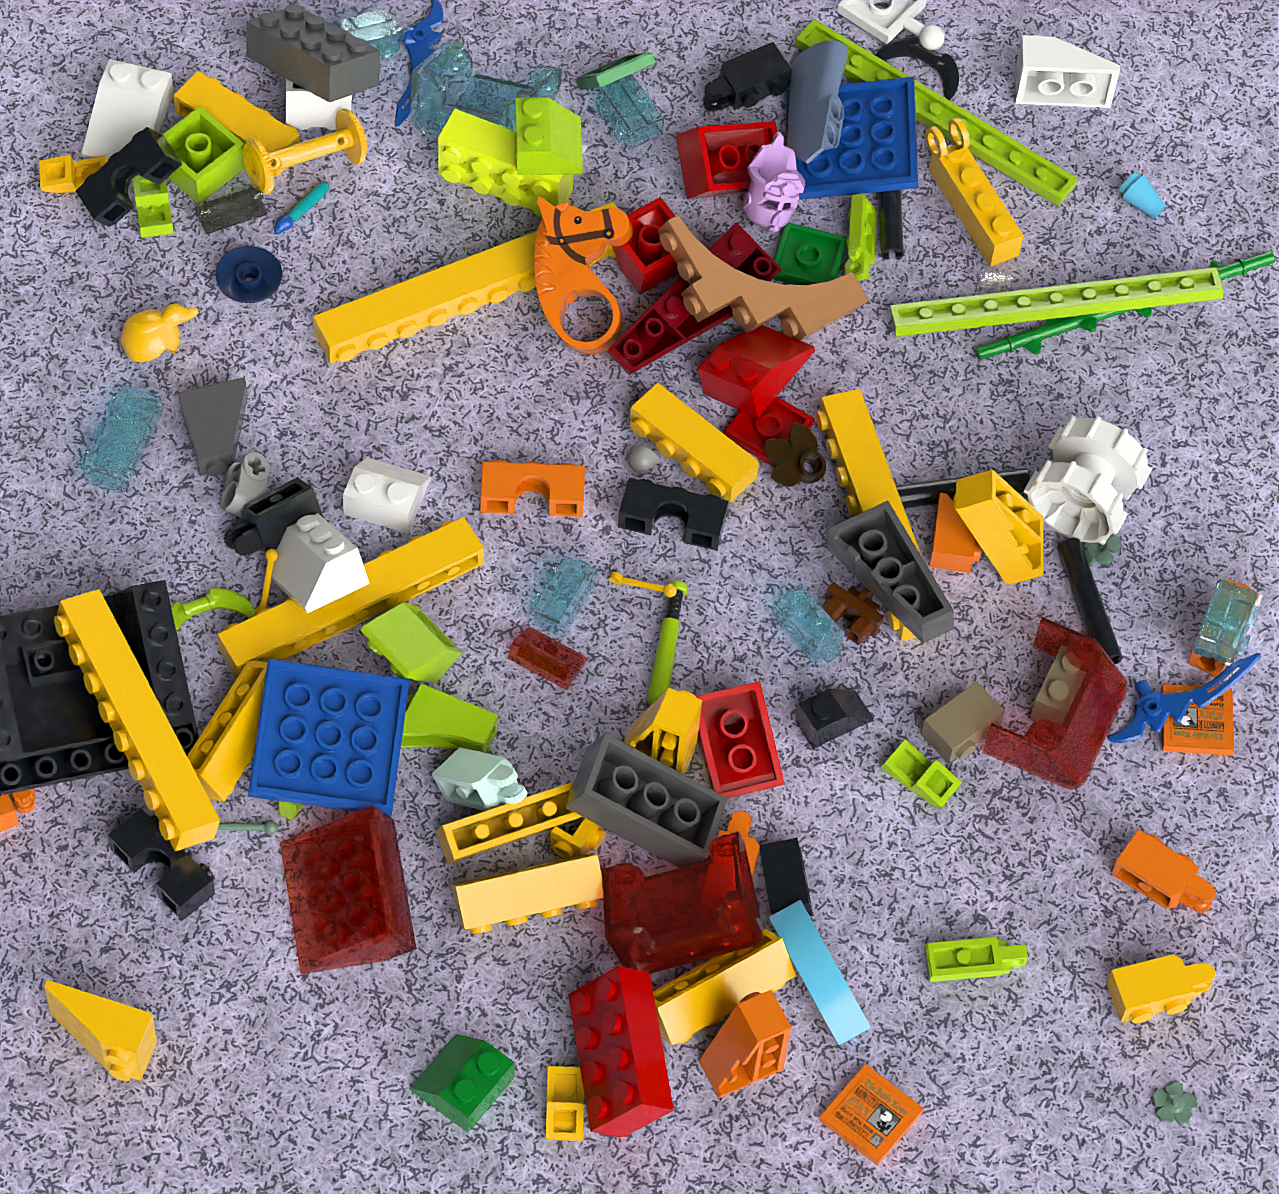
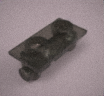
(231, 210)

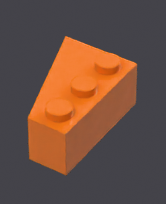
(748, 1044)

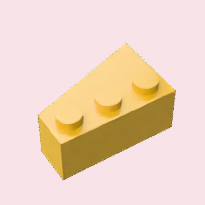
(1002, 525)
(668, 729)

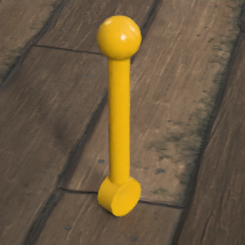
(270, 555)
(669, 589)

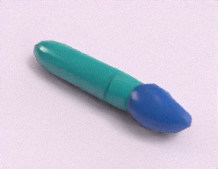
(305, 204)

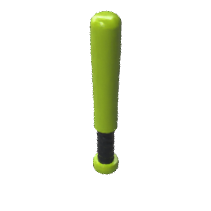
(665, 653)

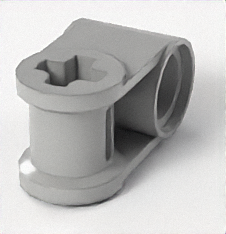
(245, 482)

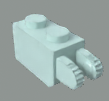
(478, 780)

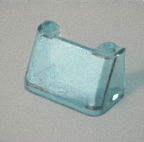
(448, 83)

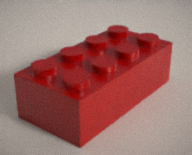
(620, 1052)

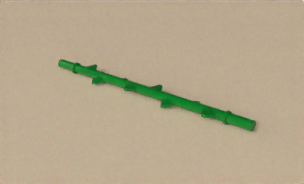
(1032, 339)

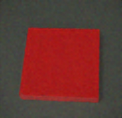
(773, 423)

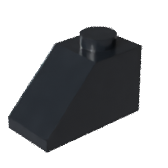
(831, 715)

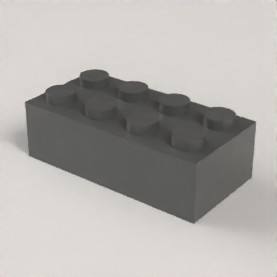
(313, 53)
(646, 802)

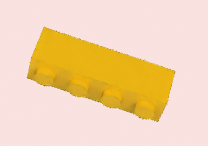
(234, 113)
(693, 443)
(230, 735)
(506, 824)
(528, 891)
(718, 985)

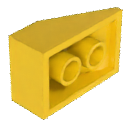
(110, 1031)

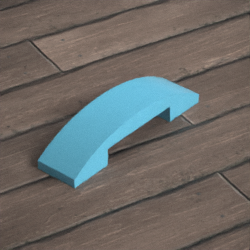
(820, 972)

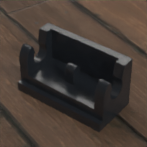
(785, 875)

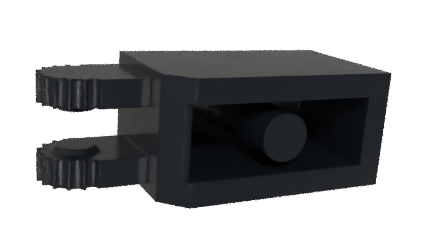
(749, 79)
(270, 515)

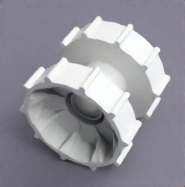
(1090, 477)

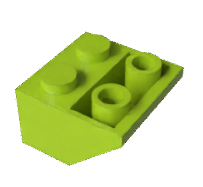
(411, 643)

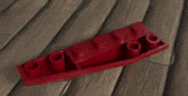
(668, 323)

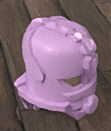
(773, 186)

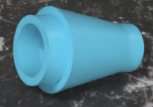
(1142, 195)

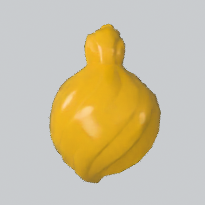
(153, 331)

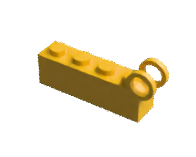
(972, 195)

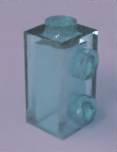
(564, 596)
(808, 625)

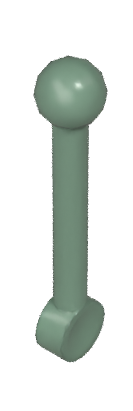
(269, 827)

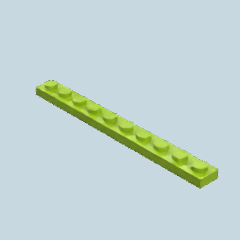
(935, 110)
(1056, 302)

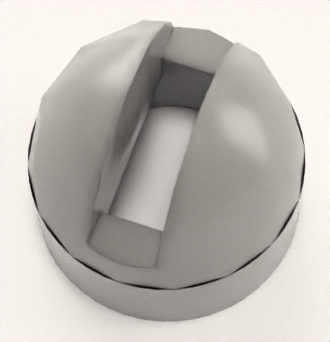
(642, 459)

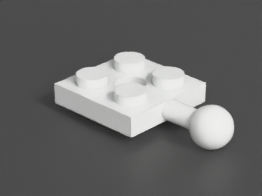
(890, 21)

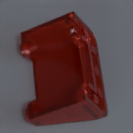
(682, 911)

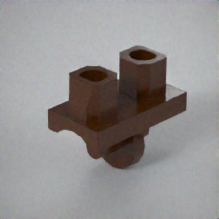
(857, 609)

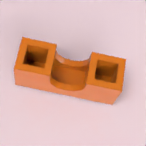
(506, 481)

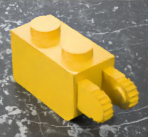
(1157, 987)

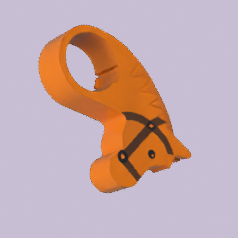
(562, 254)

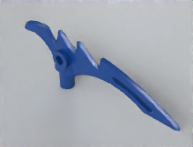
(417, 42)
(1154, 707)

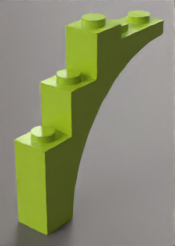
(436, 722)

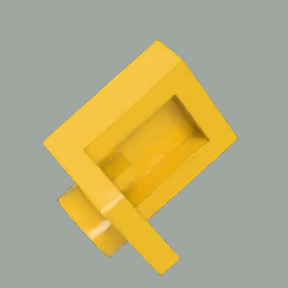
(587, 837)

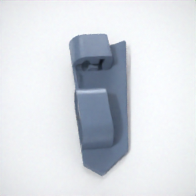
(814, 103)

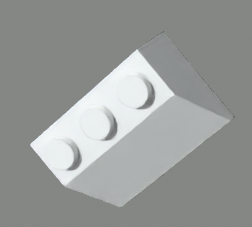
(317, 564)

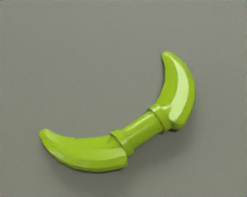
(217, 598)

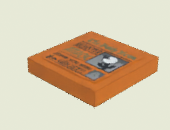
(1201, 729)
(871, 1114)

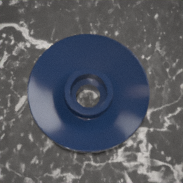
(248, 263)

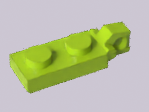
(861, 237)
(972, 958)

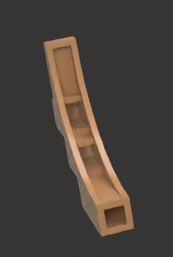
(755, 301)

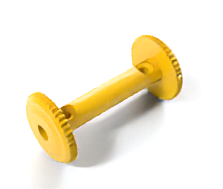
(349, 133)

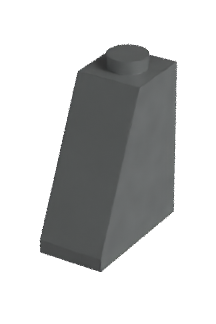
(214, 423)

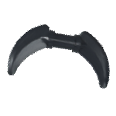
(942, 63)

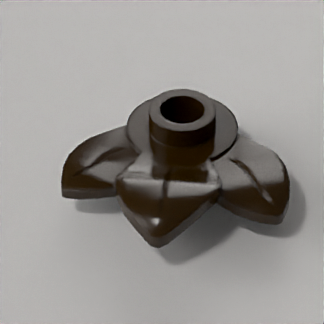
(792, 454)

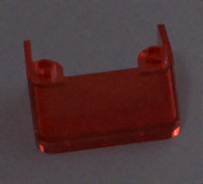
(1069, 750)

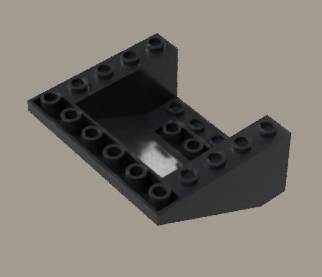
(48, 716)

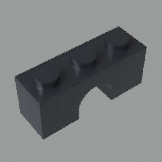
(107, 189)
(648, 502)
(185, 884)

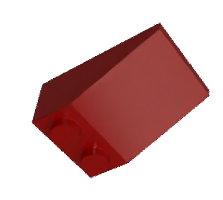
(718, 157)
(752, 368)
(738, 741)

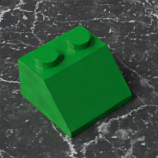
(465, 1080)

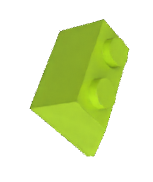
(547, 138)

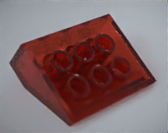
(348, 893)

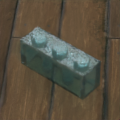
(122, 439)

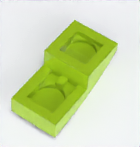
(152, 207)
(917, 773)

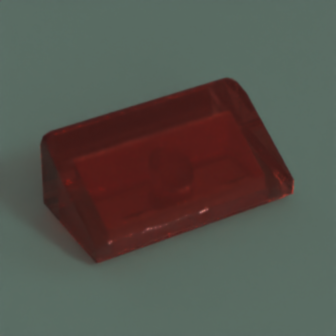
(546, 657)

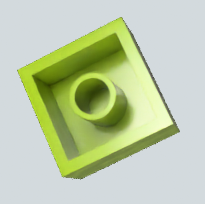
(207, 154)

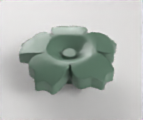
(1102, 553)
(1174, 1104)

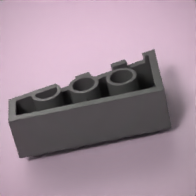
(891, 568)

